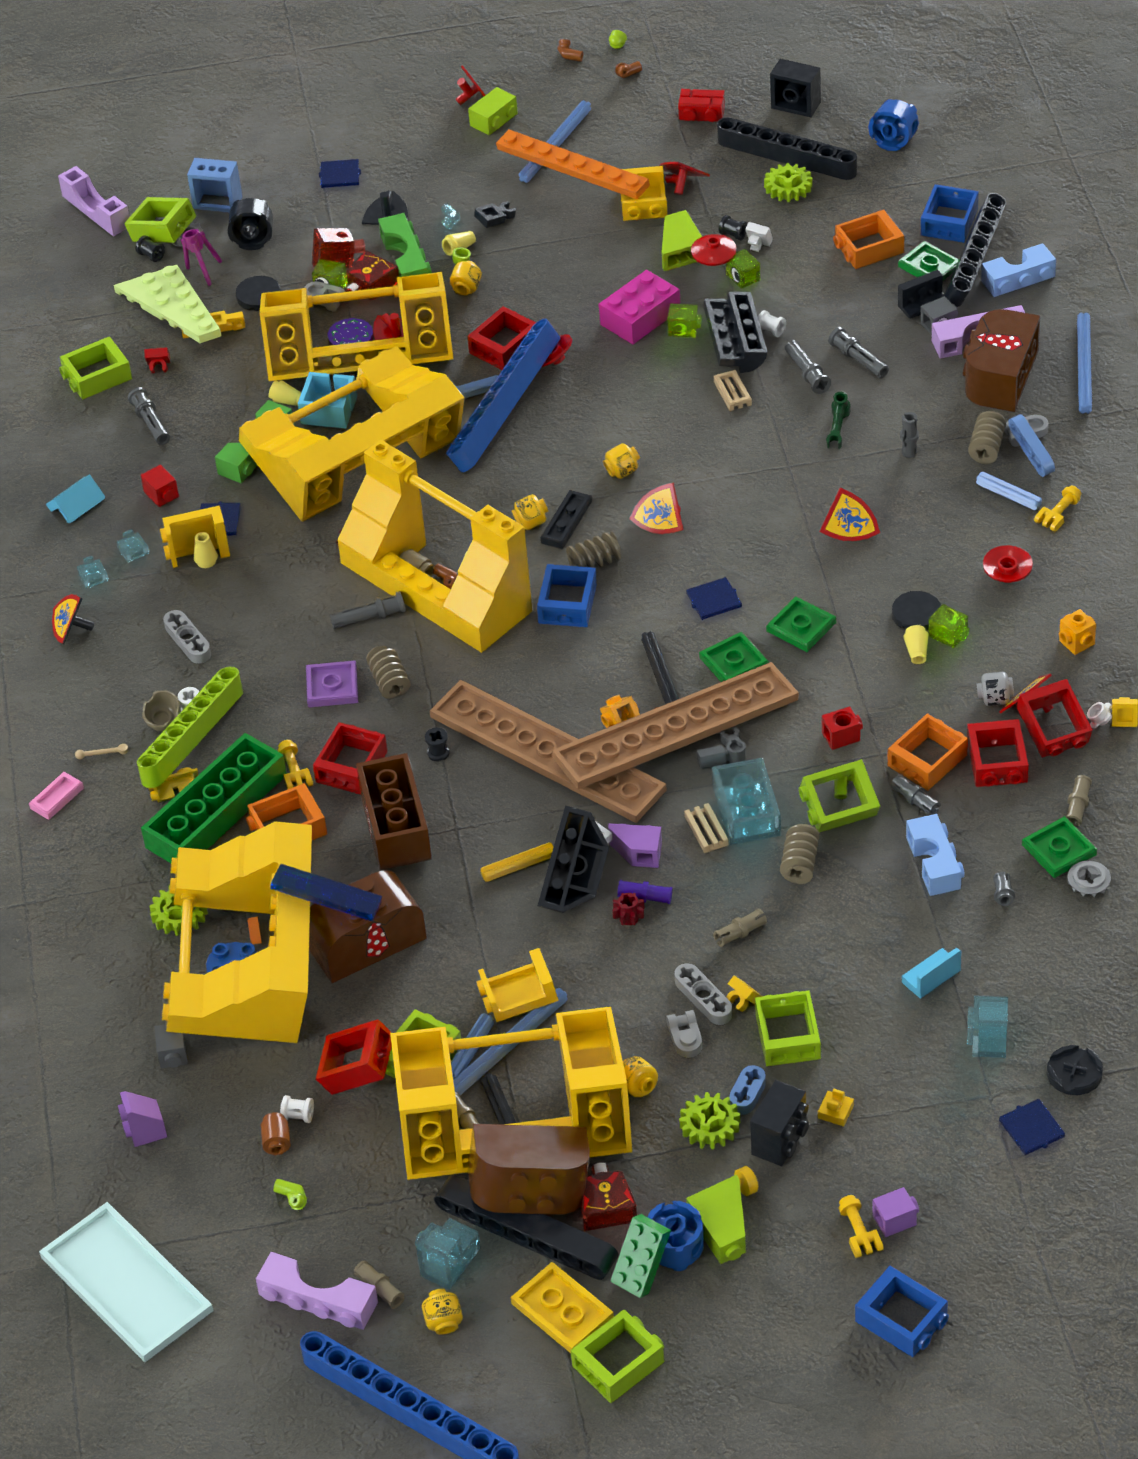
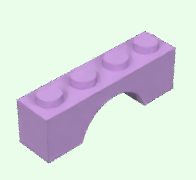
(79, 191)
(953, 334)
(347, 1303)

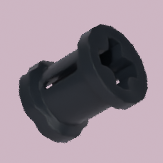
(732, 227)
(150, 248)
(436, 740)

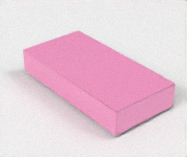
(56, 795)

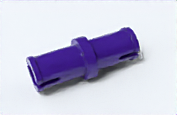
(646, 891)

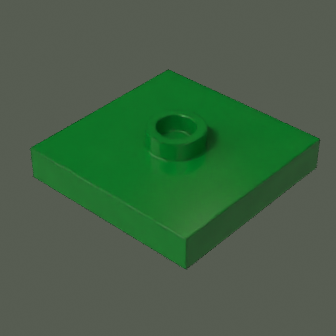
(926, 259)
(801, 624)
(732, 657)
(1059, 847)

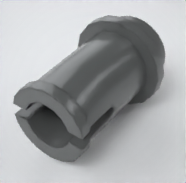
(1004, 893)

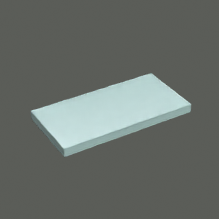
(126, 1281)

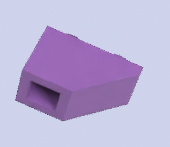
(637, 843)
(143, 1118)

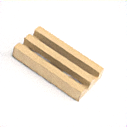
(746, 399)
(699, 813)

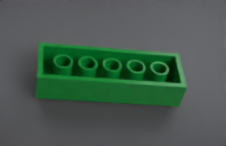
(215, 798)

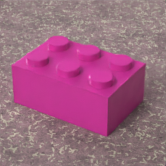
(638, 306)

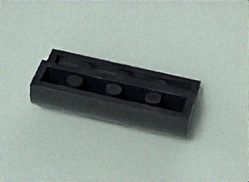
(736, 331)

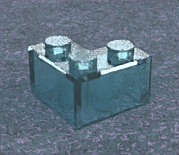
(988, 1026)
(446, 1251)

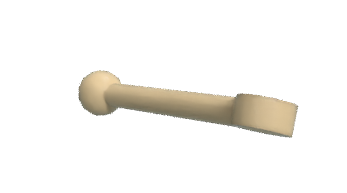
(122, 749)

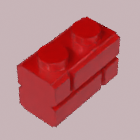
(701, 105)

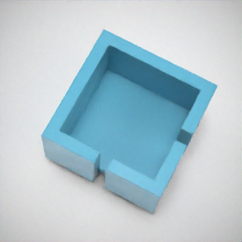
(335, 414)

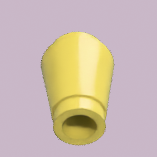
(457, 240)
(284, 393)
(204, 551)
(916, 641)

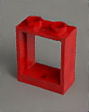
(490, 351)
(1046, 696)
(997, 734)
(339, 775)
(375, 1041)

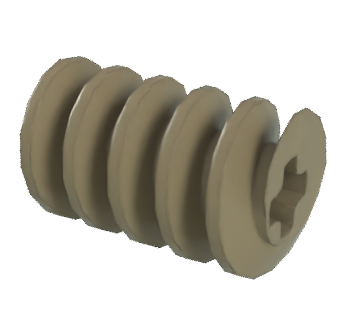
(987, 437)
(594, 551)
(388, 672)
(799, 853)

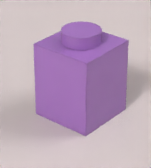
(895, 1211)

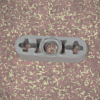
(187, 645)
(705, 1005)

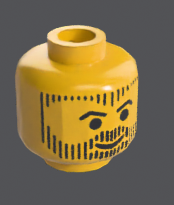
(465, 277)
(621, 461)
(530, 512)
(640, 1076)
(442, 1311)

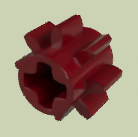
(628, 909)

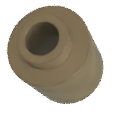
(418, 561)

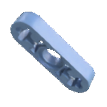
(1031, 445)

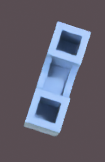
(1002, 277)
(930, 837)

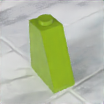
(677, 240)
(722, 1218)

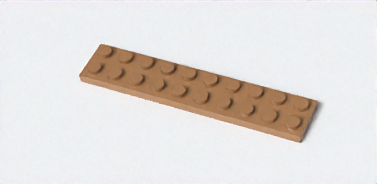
(674, 725)
(531, 744)

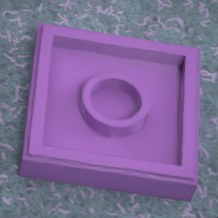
(332, 683)

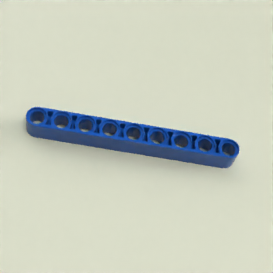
(503, 395)
(398, 1396)

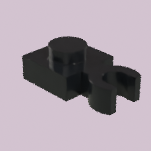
(493, 215)

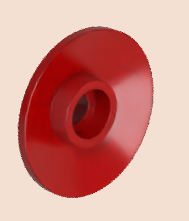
(713, 250)
(558, 352)
(1007, 563)

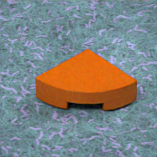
(254, 930)

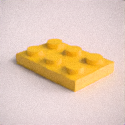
(561, 1306)

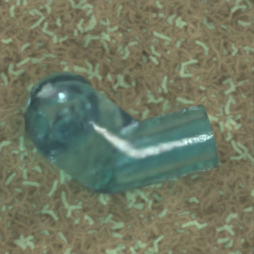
(452, 217)

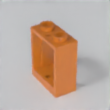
(865, 226)
(914, 768)
(284, 803)

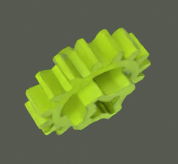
(788, 182)
(169, 916)
(709, 1120)

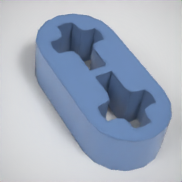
(743, 1088)

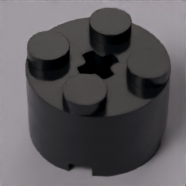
(250, 223)

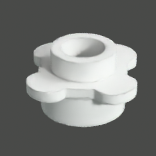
(1099, 714)

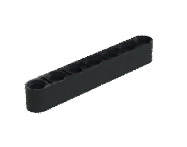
(787, 148)
(975, 249)
(531, 1231)

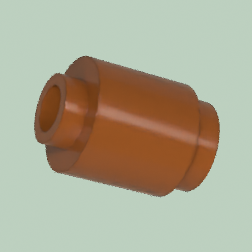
(275, 1134)

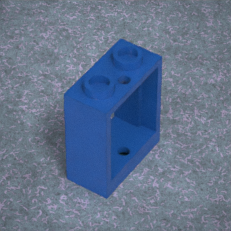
(944, 226)
(576, 612)
(881, 1291)

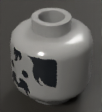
(995, 688)

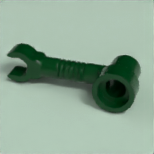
(840, 410)

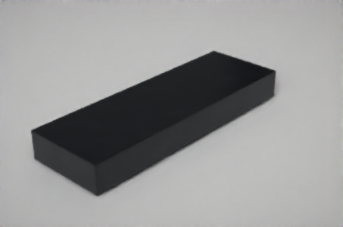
(566, 519)

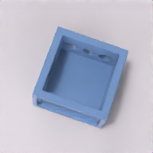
(214, 178)

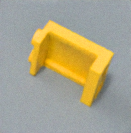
(652, 202)
(181, 530)
(518, 989)

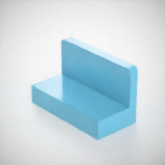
(77, 499)
(932, 972)

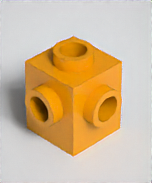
(1077, 631)
(618, 710)

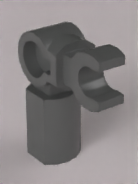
(732, 752)

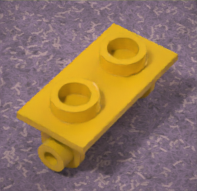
(177, 780)

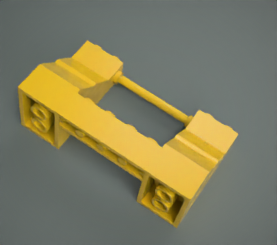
(289, 337)
(311, 469)
(388, 520)
(268, 990)
(428, 1101)

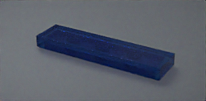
(326, 892)

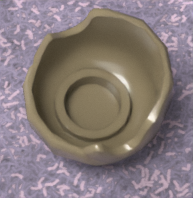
(161, 710)

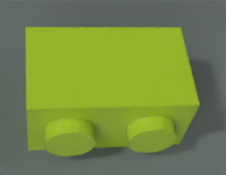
(492, 111)

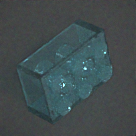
(746, 801)

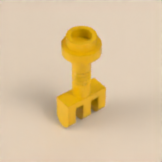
(1053, 517)
(289, 750)
(849, 1207)

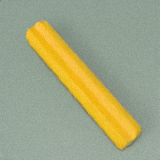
(516, 862)

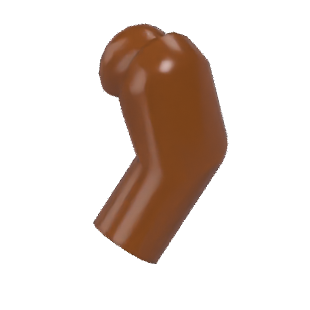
(568, 53)
(625, 70)
(448, 575)

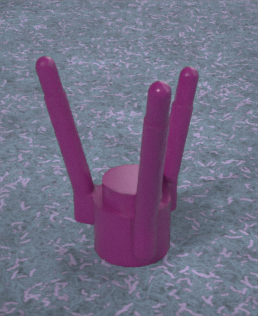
(193, 241)

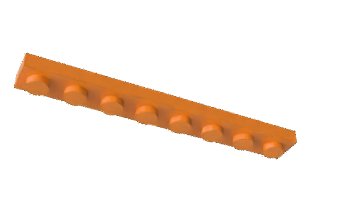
(573, 164)

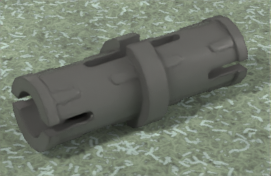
(909, 434)
(915, 794)

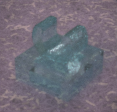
(132, 546)
(92, 572)

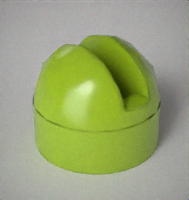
(617, 39)
(460, 254)

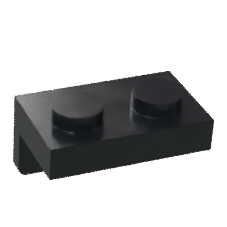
(919, 292)

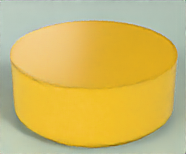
(748, 1180)

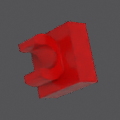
(157, 356)

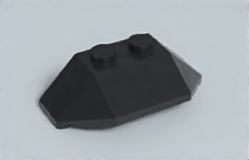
(574, 862)

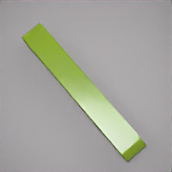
(189, 727)

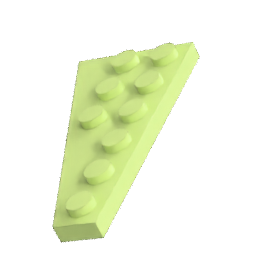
(171, 298)

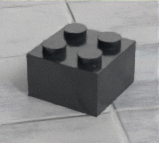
(795, 87)
(779, 1123)

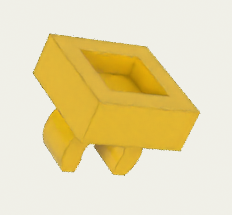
(1124, 712)
(741, 990)
(836, 1107)

